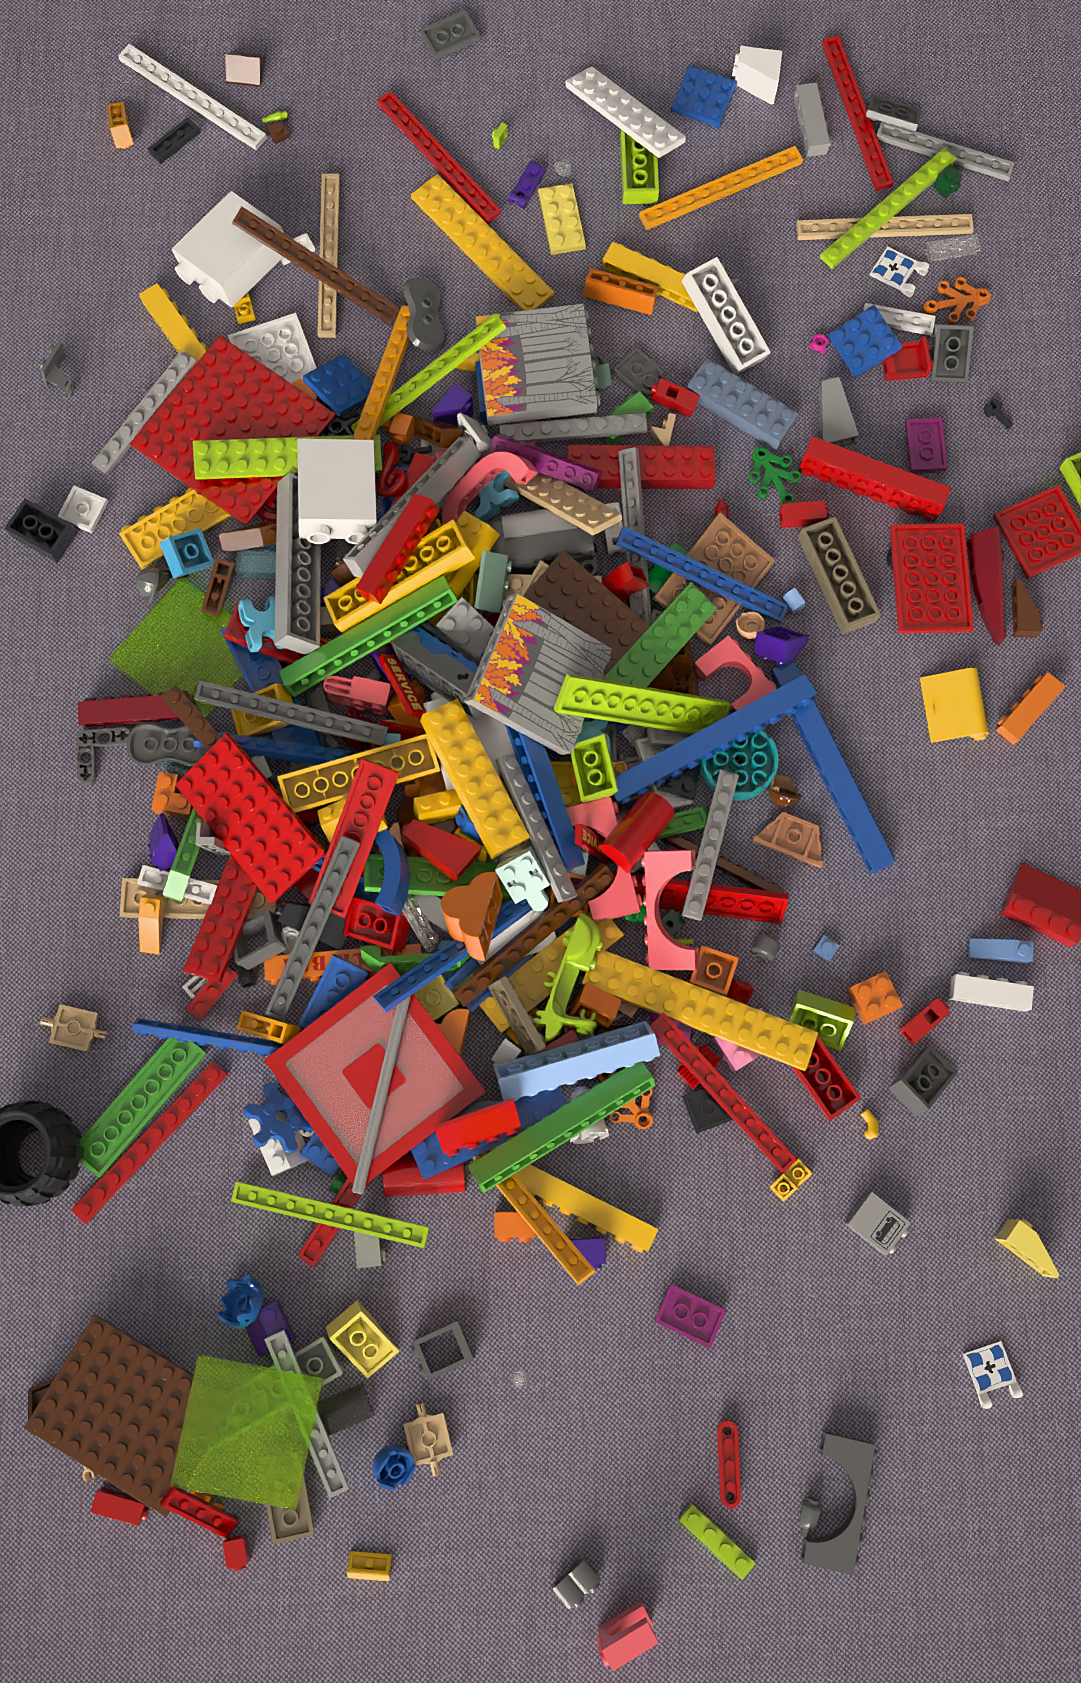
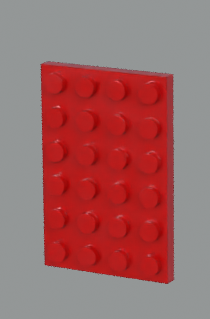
(931, 578)

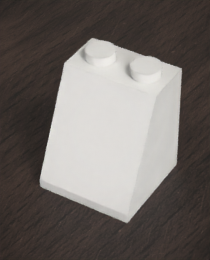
(758, 71)

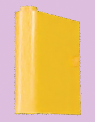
(954, 705)

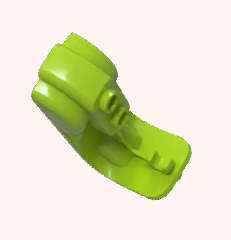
(579, 955)

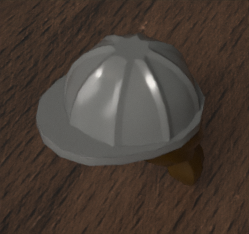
(152, 580)

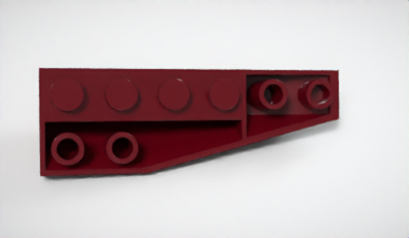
(987, 579)

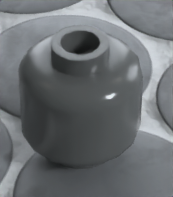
(765, 947)

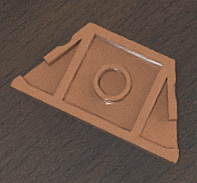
(793, 838)

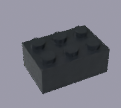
(41, 530)

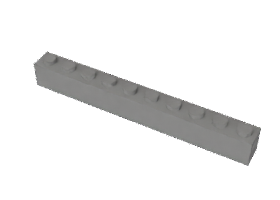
(432, 484)

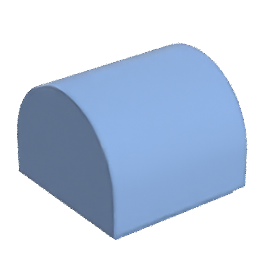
(794, 600)

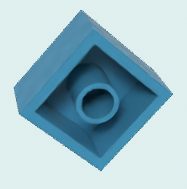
(186, 553)

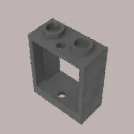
(275, 935)
(462, 1342)

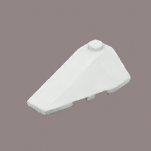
(513, 930)

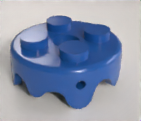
(241, 1291)

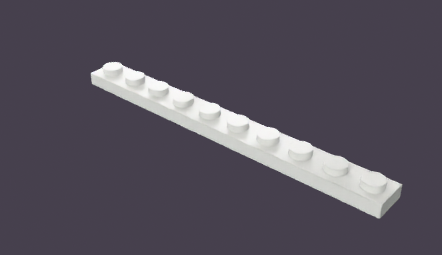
(192, 97)

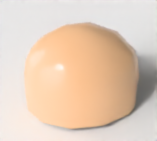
(749, 624)

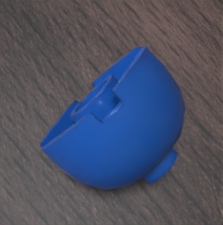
(393, 1466)

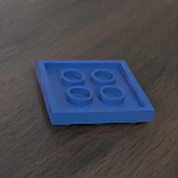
(704, 96)
(864, 341)
(339, 384)

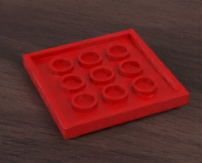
(1041, 531)

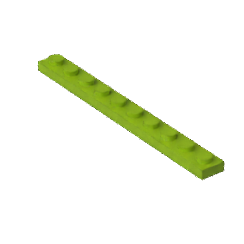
(887, 209)
(441, 367)
(330, 1214)

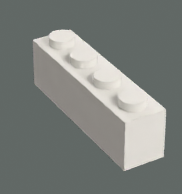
(991, 992)

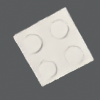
(83, 509)

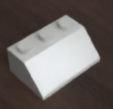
(274, 1154)

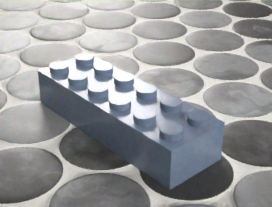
(742, 404)

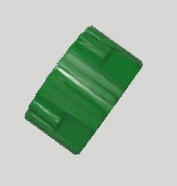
(337, 1184)

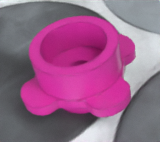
(819, 338)

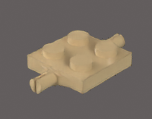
(74, 1028)
(428, 1438)

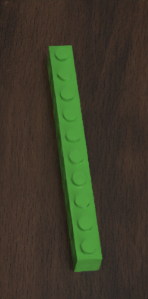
(368, 636)
(561, 1126)

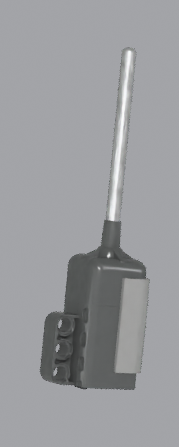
(542, 536)

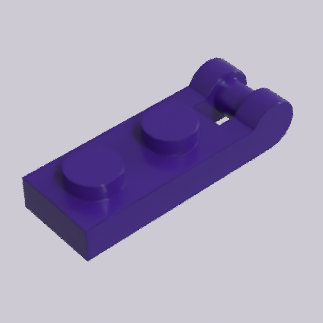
(527, 184)

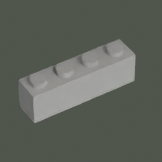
(812, 119)

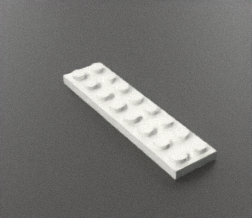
(625, 111)

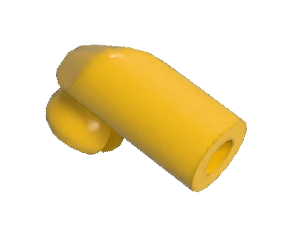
(873, 1124)

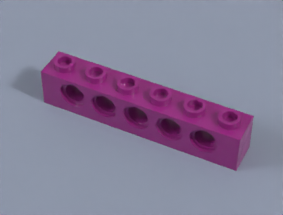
(549, 462)

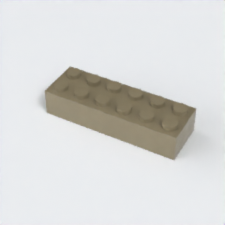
(838, 575)

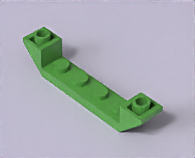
(686, 822)
(184, 860)
(373, 958)

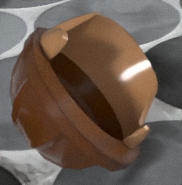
(783, 792)

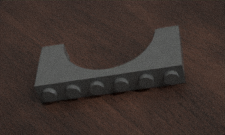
(840, 1548)

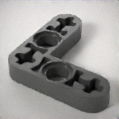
(90, 747)

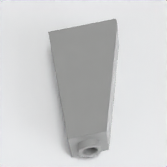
(835, 416)

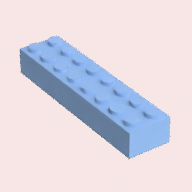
(576, 1061)

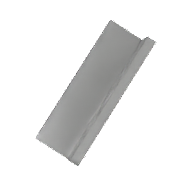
(208, 840)

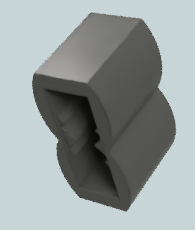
(576, 1583)

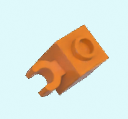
(400, 428)

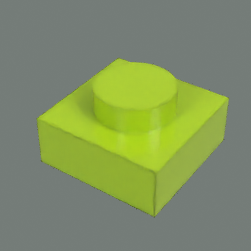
(500, 135)

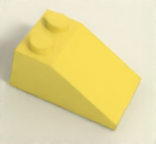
(1025, 1243)
(361, 1339)

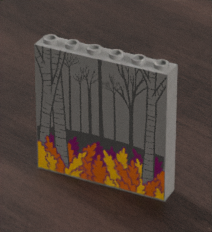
(539, 366)
(526, 671)

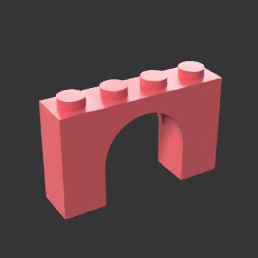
(728, 654)
(626, 1636)

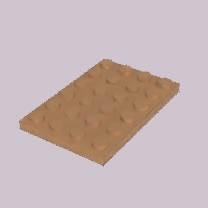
(726, 551)

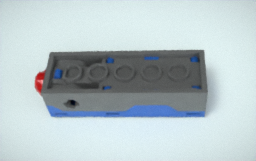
(436, 666)

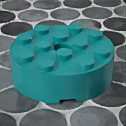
(756, 772)

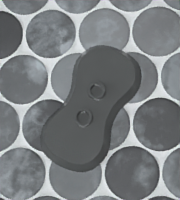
(424, 323)
(154, 744)

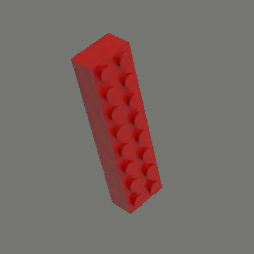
(659, 465)
(874, 479)

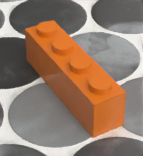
(621, 291)
(1030, 708)

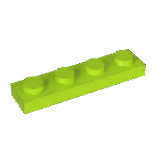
(717, 1541)

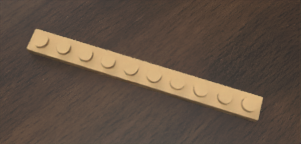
(894, 227)
(328, 251)

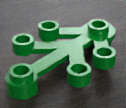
(772, 473)

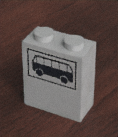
(878, 1223)

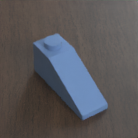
(1001, 950)

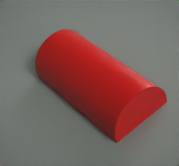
(638, 830)
(827, 1082)
(405, 1179)

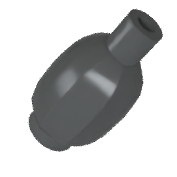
(809, 1515)

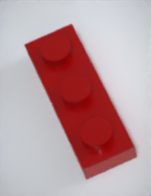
(209, 994)

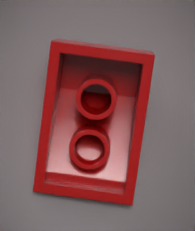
(376, 926)

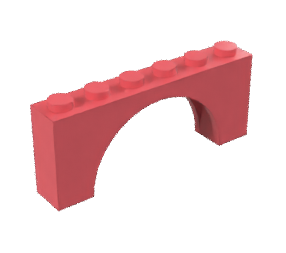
(621, 896)
(663, 950)

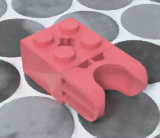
(359, 693)

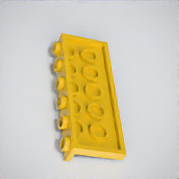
(179, 516)

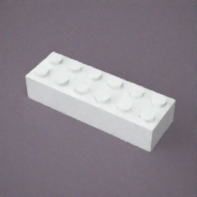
(725, 316)

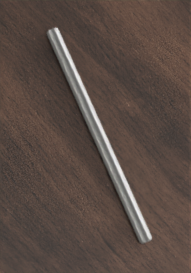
(380, 1096)

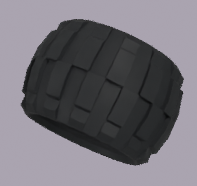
(61, 1158)

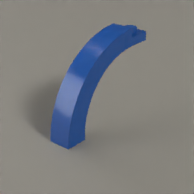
(396, 875)

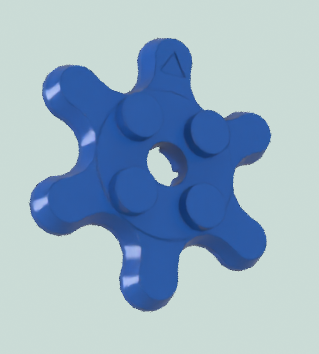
(269, 1125)

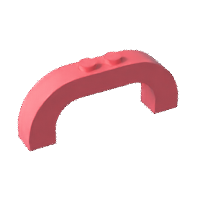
(480, 476)

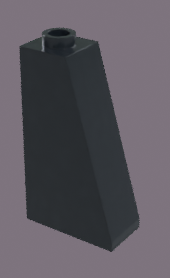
(294, 915)

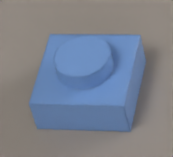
(826, 948)

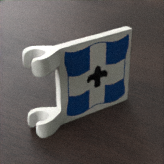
(896, 269)
(991, 1370)

